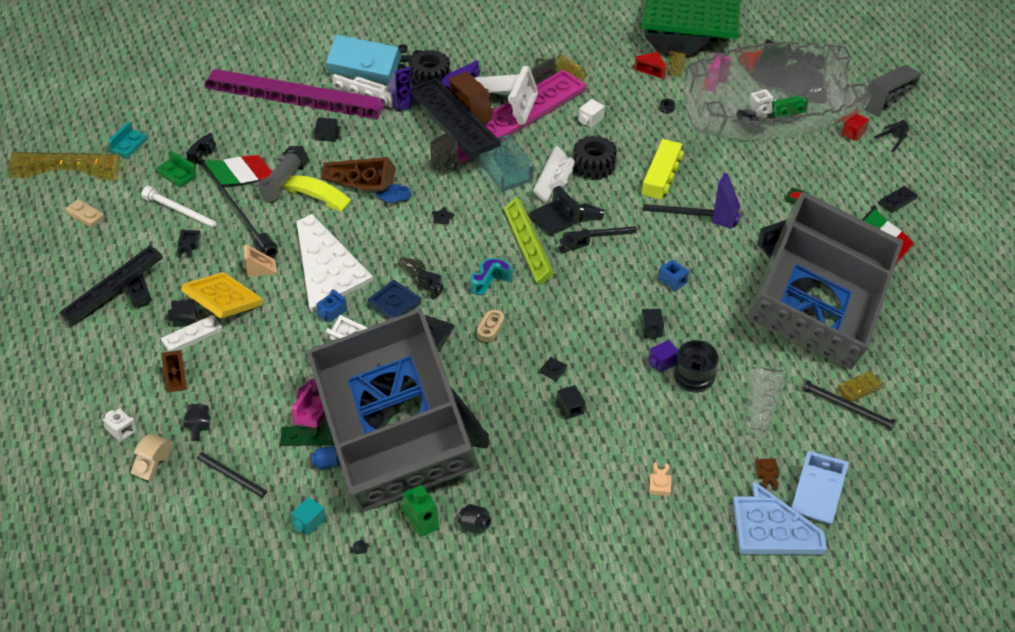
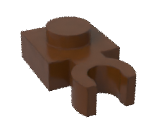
(767, 470)

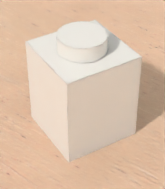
(591, 113)

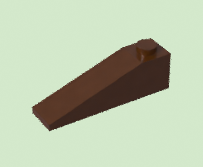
(363, 174)

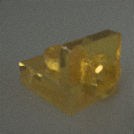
(677, 61)

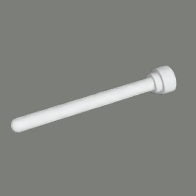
(150, 193)

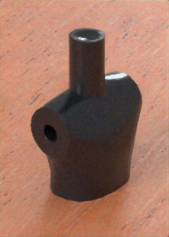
(197, 418)

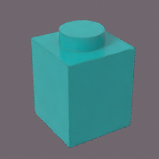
(308, 516)

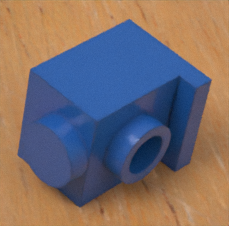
(673, 275)
(331, 306)

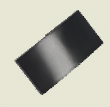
(201, 148)

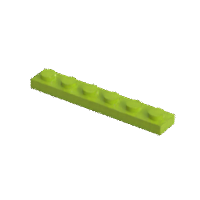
(528, 241)

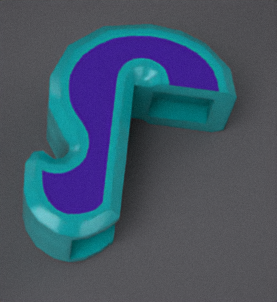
(488, 270)

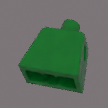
(417, 504)

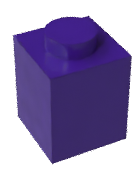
(663, 356)

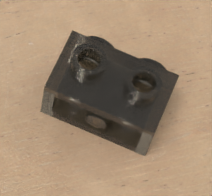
(444, 154)

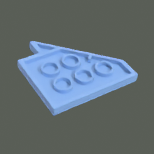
(773, 527)

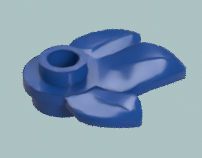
(395, 193)

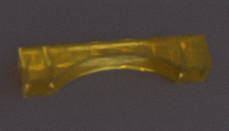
(34, 163)

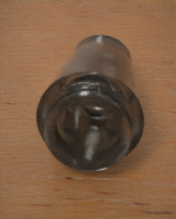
(411, 265)

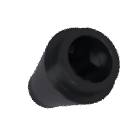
(590, 212)

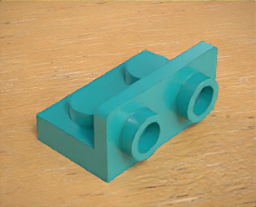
(126, 141)

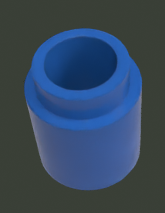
(325, 458)

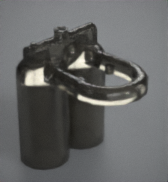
(543, 70)

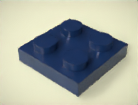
(394, 300)

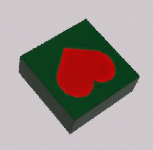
(793, 195)

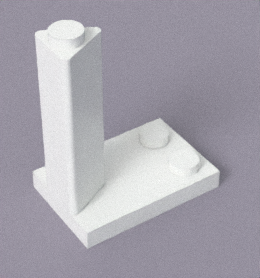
(522, 91)

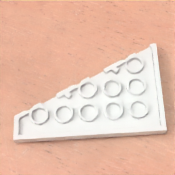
(327, 263)

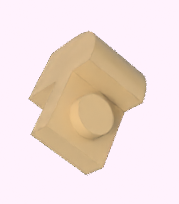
(149, 453)

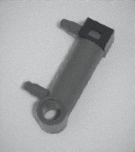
(290, 161)

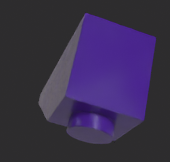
(726, 204)

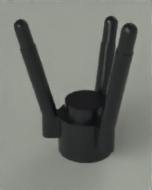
(898, 130)

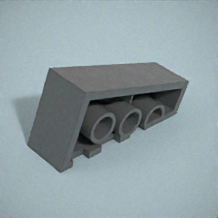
(891, 88)

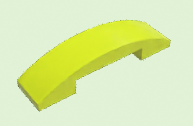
(316, 188)

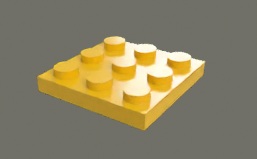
(222, 295)

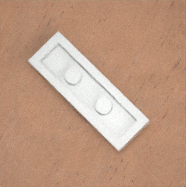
(192, 334)

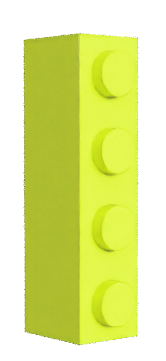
(662, 169)

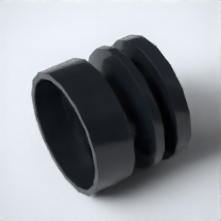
(696, 366)

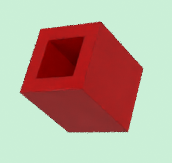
(855, 127)

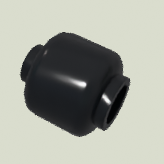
(474, 518)

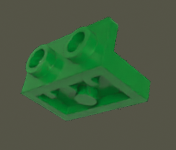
(789, 106)
(177, 170)

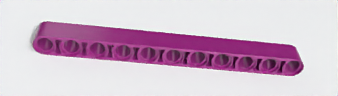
(295, 93)

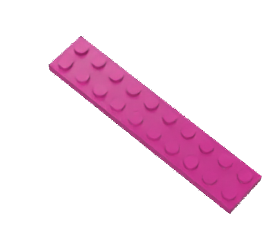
(551, 94)

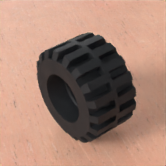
(428, 65)
(594, 157)

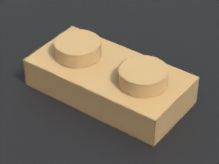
(84, 213)

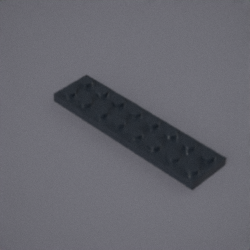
(454, 118)

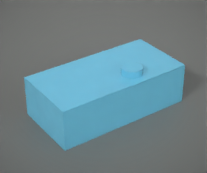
(363, 59)

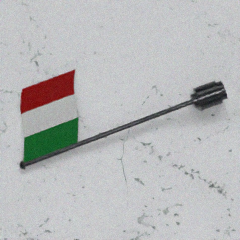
(239, 172)
(876, 219)

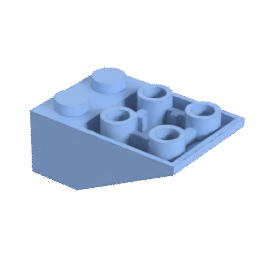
(820, 487)

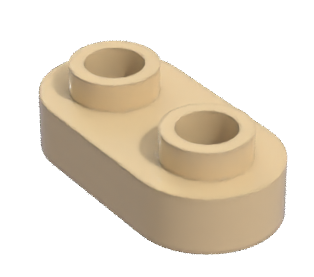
(488, 328)

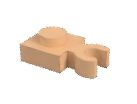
(660, 482)

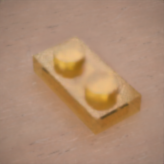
(571, 67)
(859, 386)

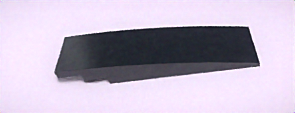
(440, 331)

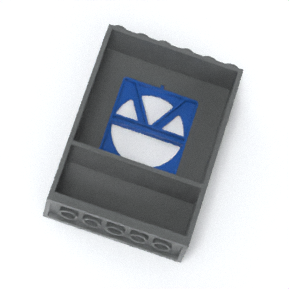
(846, 257)
(409, 452)

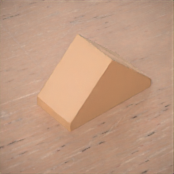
(258, 263)

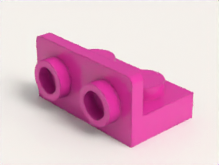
(308, 409)

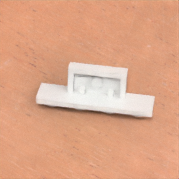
(363, 87)
(554, 173)

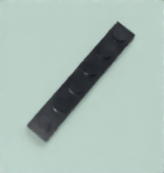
(110, 285)

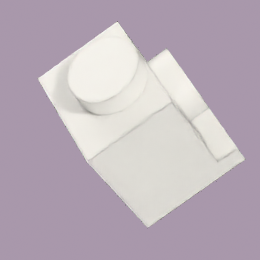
(762, 106)
(117, 421)

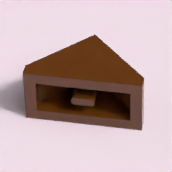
(174, 370)

